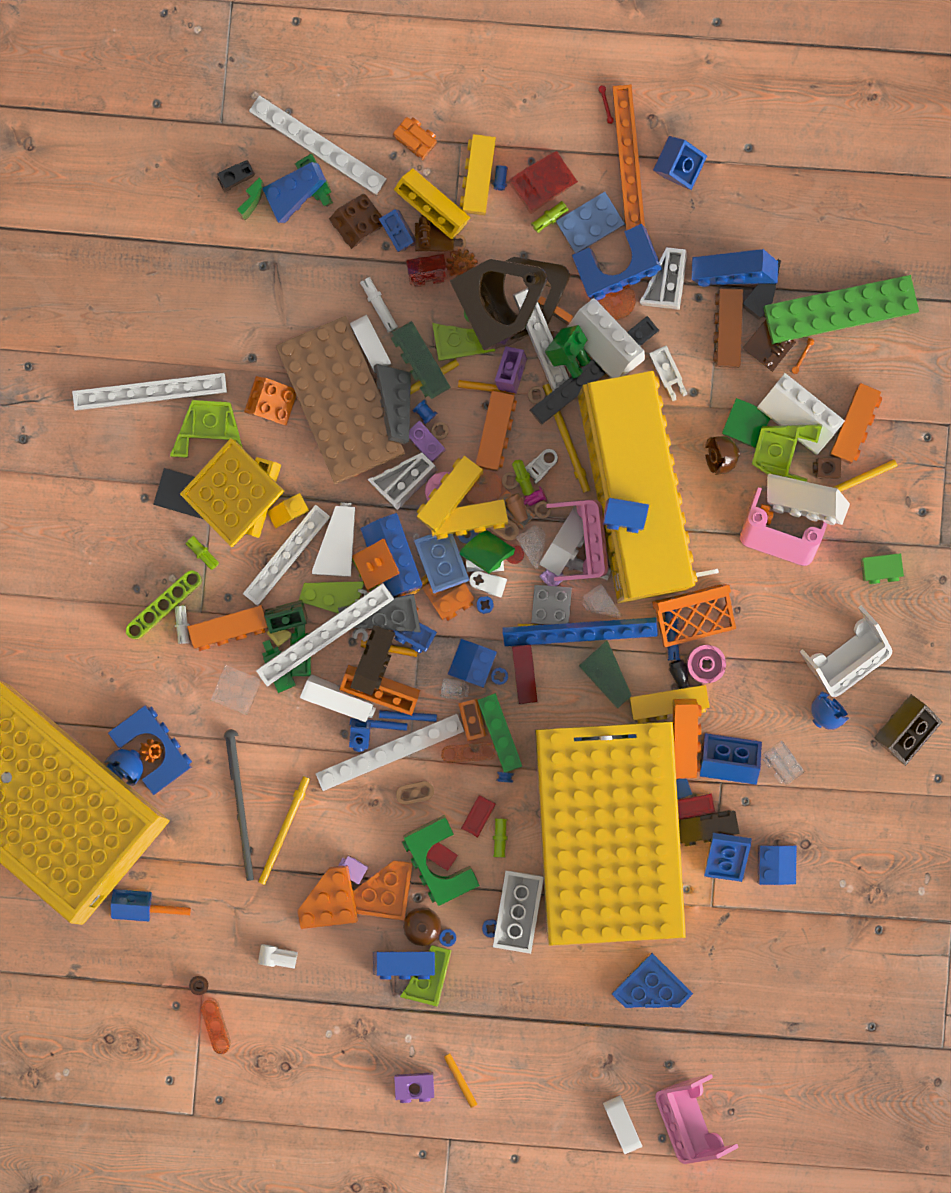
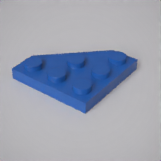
(652, 987)

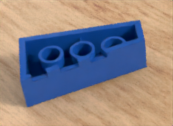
(735, 268)

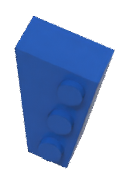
(293, 190)
(403, 964)

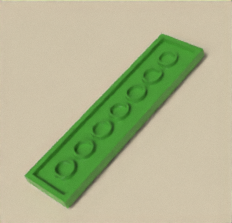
(841, 309)

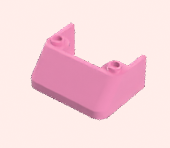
(594, 535)
(776, 543)
(686, 1124)

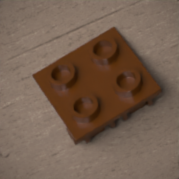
(430, 237)
(764, 351)

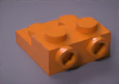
(450, 600)

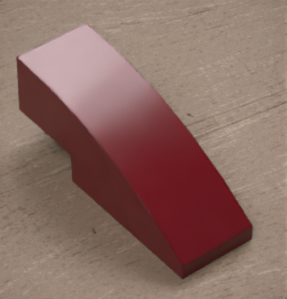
(524, 674)

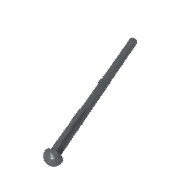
(230, 735)

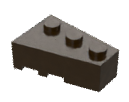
(373, 661)
(704, 826)

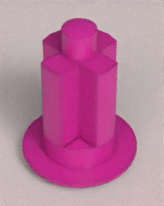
(535, 497)

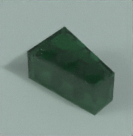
(606, 674)

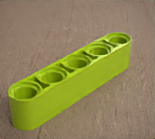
(154, 606)

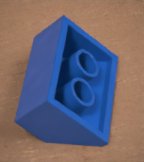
(731, 759)

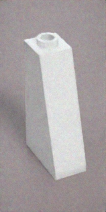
(337, 546)
(329, 696)

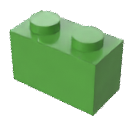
(882, 567)

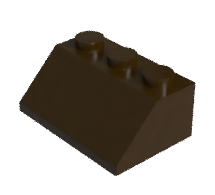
(908, 729)

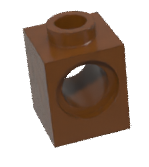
(835, 464)

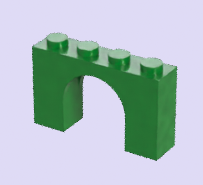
(499, 733)
(441, 887)

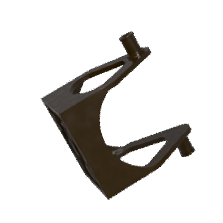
(485, 301)

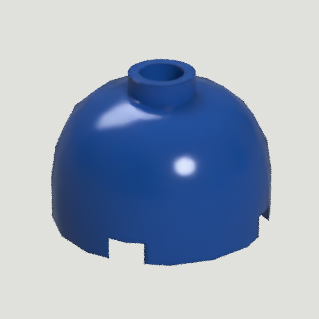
(828, 713)
(126, 765)

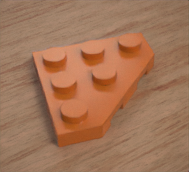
(385, 892)
(329, 901)

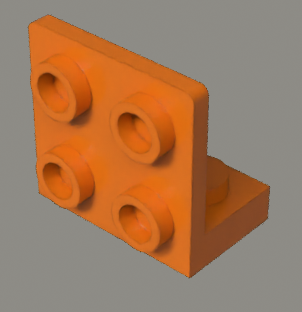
(270, 400)

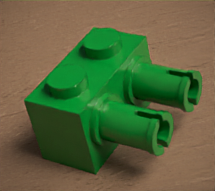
(566, 347)

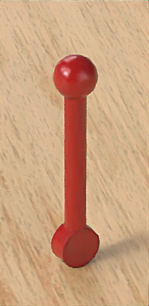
(602, 89)

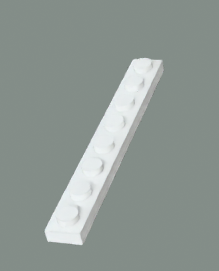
(317, 145)
(149, 391)
(325, 634)
(389, 752)

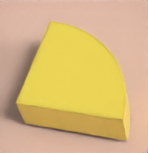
(280, 637)

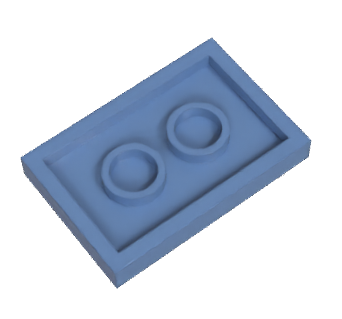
(590, 222)
(441, 562)

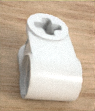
(541, 466)
(491, 583)

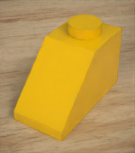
(288, 510)

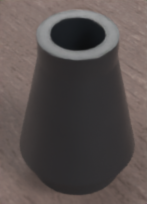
(679, 672)

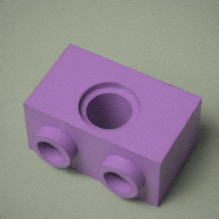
(510, 369)
(425, 441)
(424, 1080)

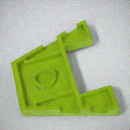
(206, 421)
(777, 447)

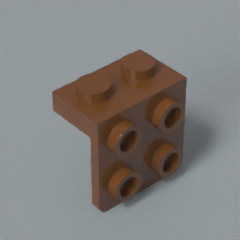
(356, 220)

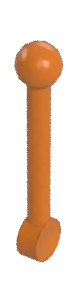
(795, 370)

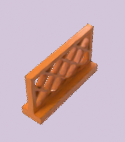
(694, 598)

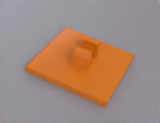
(375, 564)

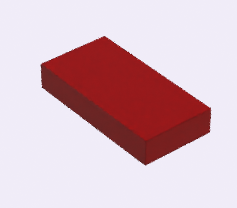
(695, 806)
(478, 816)
(441, 856)

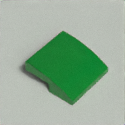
(254, 193)
(745, 423)
(487, 551)

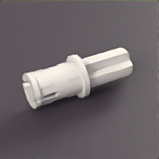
(181, 625)

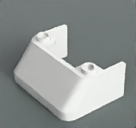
(853, 659)

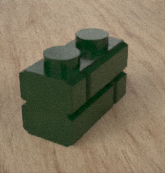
(286, 616)

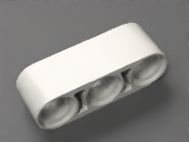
(369, 342)
(622, 1124)

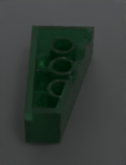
(421, 360)

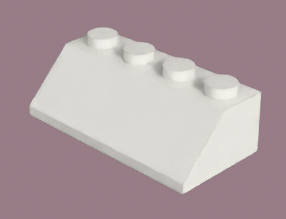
(607, 341)
(793, 405)
(806, 499)
(518, 911)

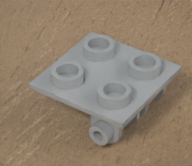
(551, 604)

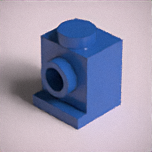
(362, 730)

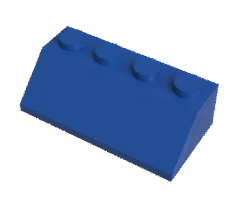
(392, 531)

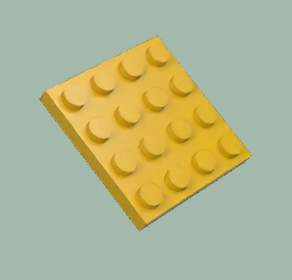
(232, 492)

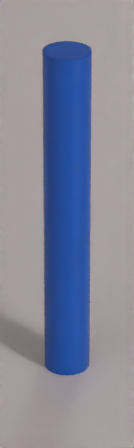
(415, 716)
(385, 724)

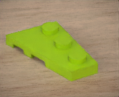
(456, 342)
(331, 594)
(429, 990)

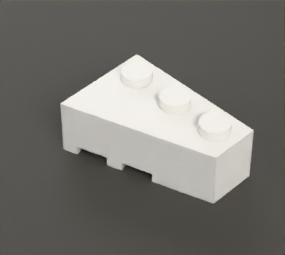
(667, 285)
(404, 480)
(564, 544)

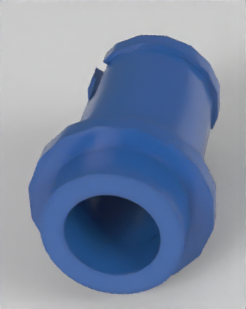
(500, 178)

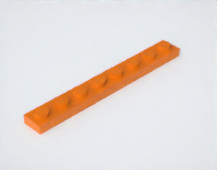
(628, 156)

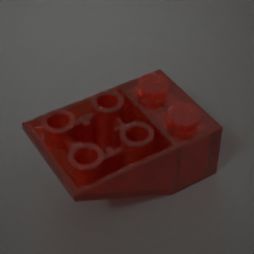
(542, 181)
(427, 270)

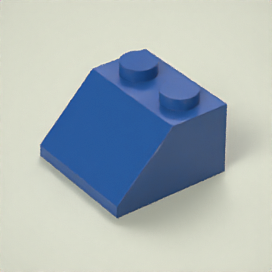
(680, 162)
(625, 514)
(472, 663)
(776, 864)

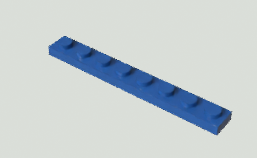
(580, 631)

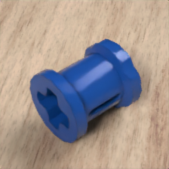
(424, 412)
(491, 604)
(491, 934)

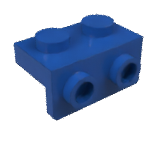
(419, 640)

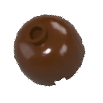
(722, 454)
(422, 926)

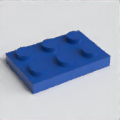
(727, 857)

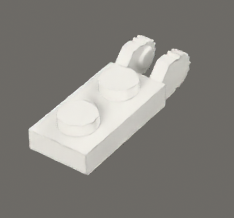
(667, 371)

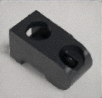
(235, 175)

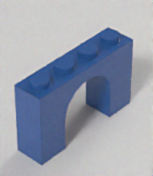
(643, 264)
(174, 762)

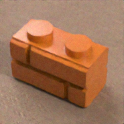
(415, 138)
(472, 719)

